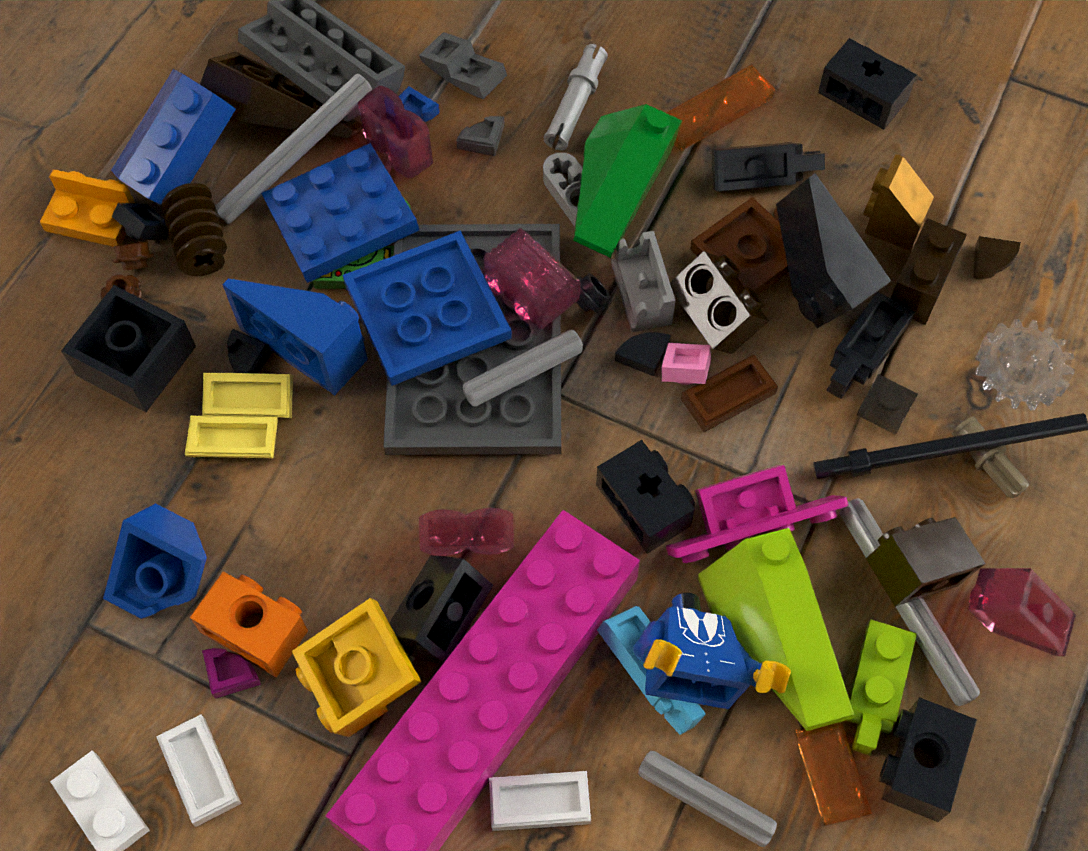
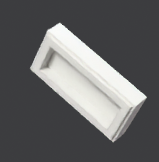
(198, 770)
(539, 801)

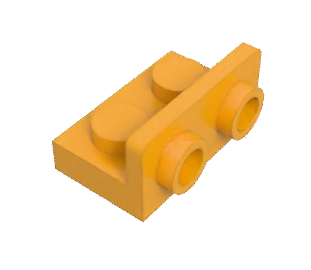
(85, 207)

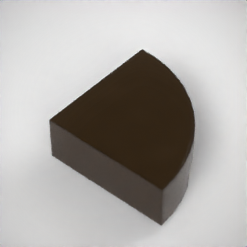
(993, 256)

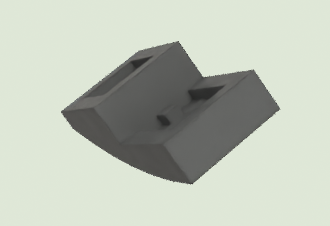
(458, 64)

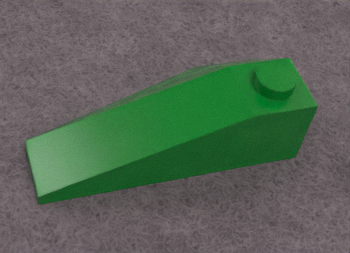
(618, 172)

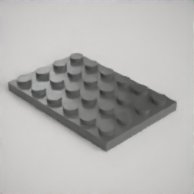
(431, 410)

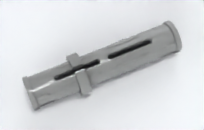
(581, 84)

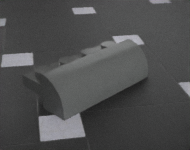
(318, 50)

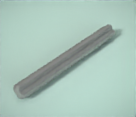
(293, 148)
(916, 614)

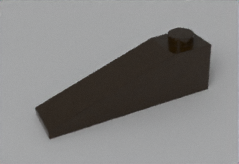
(261, 98)

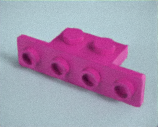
(749, 507)

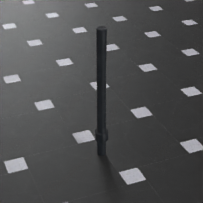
(861, 462)

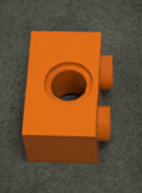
(264, 645)

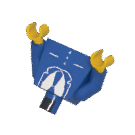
(699, 658)

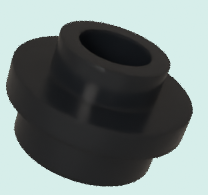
(592, 294)

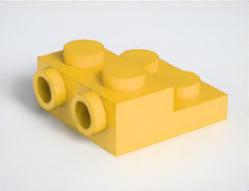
(355, 669)

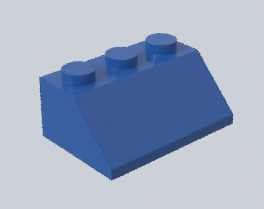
(172, 138)

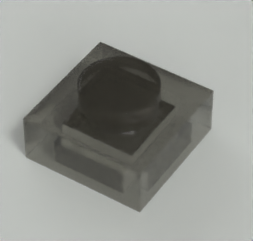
(887, 404)

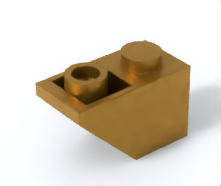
(899, 206)

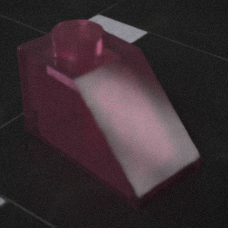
(1022, 609)

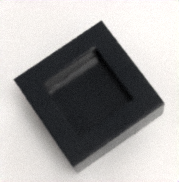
(141, 222)

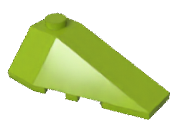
(778, 619)

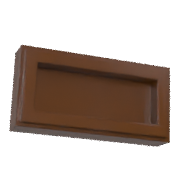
(729, 393)

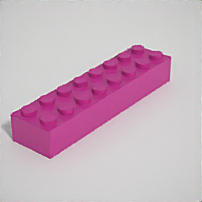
(486, 692)

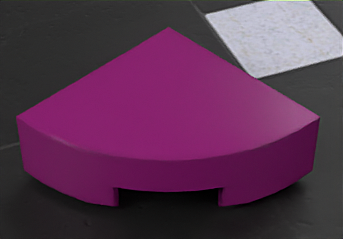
(228, 672)

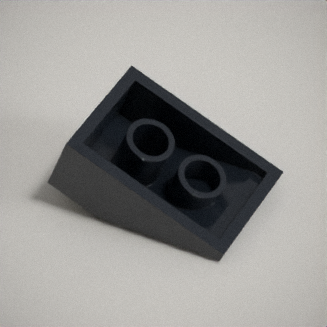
(825, 255)

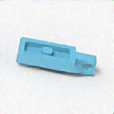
(621, 635)

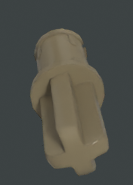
(994, 462)

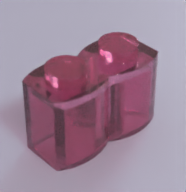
(395, 131)
(454, 530)

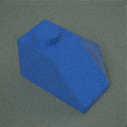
(155, 562)

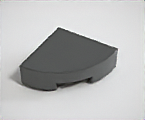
(483, 136)

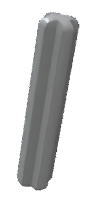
(522, 367)
(707, 798)

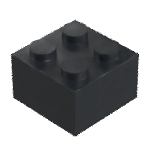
(129, 348)

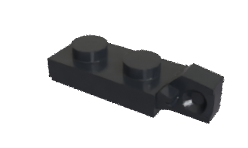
(762, 165)
(868, 343)

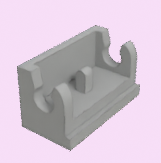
(644, 284)

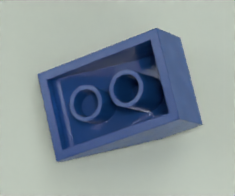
(302, 329)

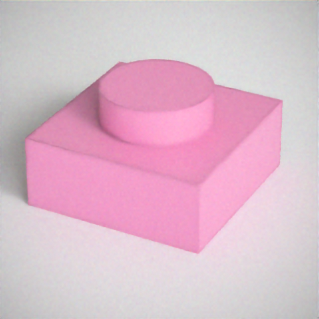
(686, 363)

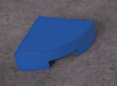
(419, 104)

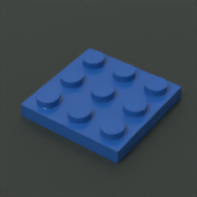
(340, 212)
(426, 307)

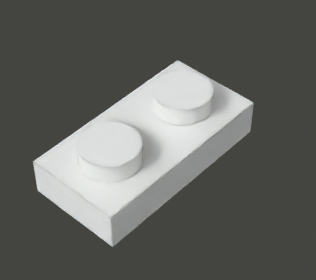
(99, 805)

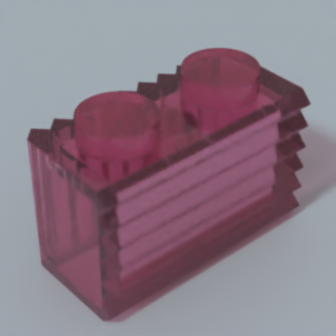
(530, 279)

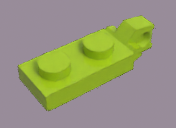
(879, 682)

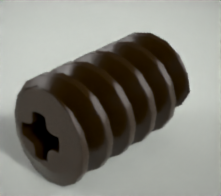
(194, 229)

